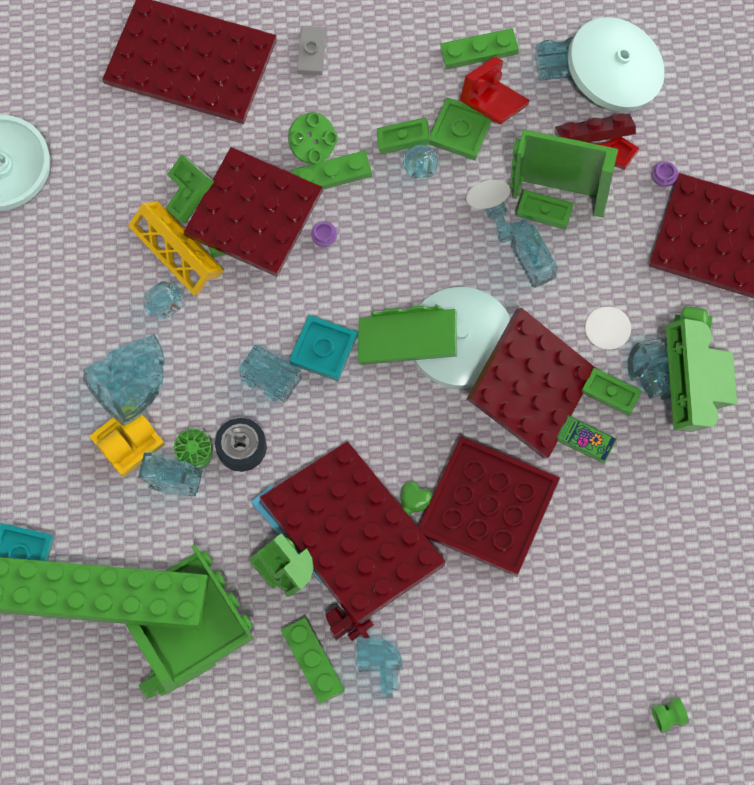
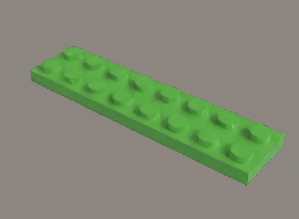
(102, 593)

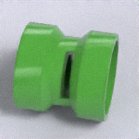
(670, 715)

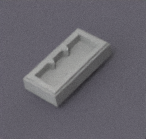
(311, 50)

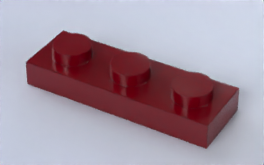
(598, 129)

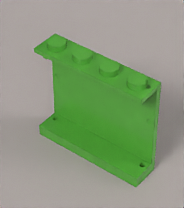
(563, 166)

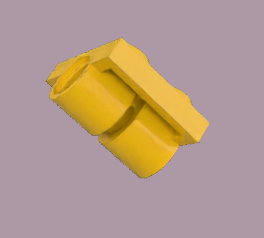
(126, 444)

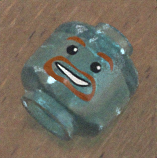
(163, 300)

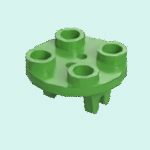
(319, 130)

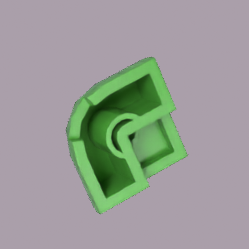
(283, 566)

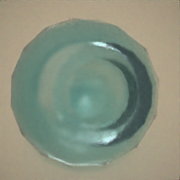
(420, 161)

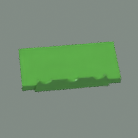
(407, 335)

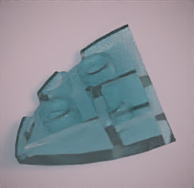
(128, 379)

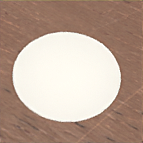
(488, 194)
(608, 328)

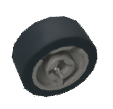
(240, 458)

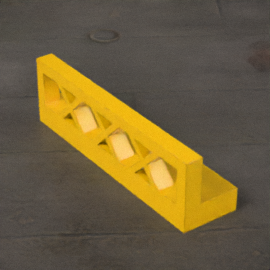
(173, 233)

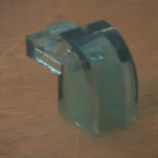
(170, 477)
(381, 656)

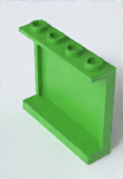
(184, 653)

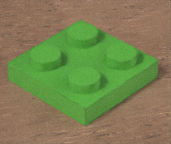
(460, 129)

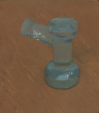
(505, 230)

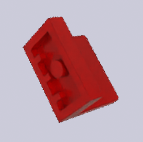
(489, 96)

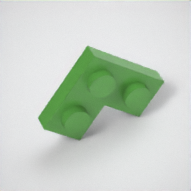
(192, 186)

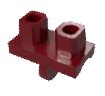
(341, 625)

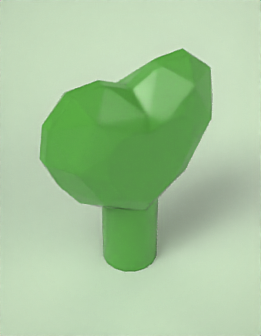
(414, 498)

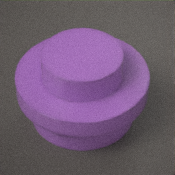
(665, 174)
(324, 234)

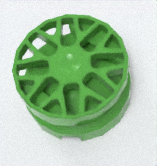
(194, 448)

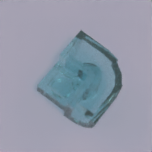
(650, 365)

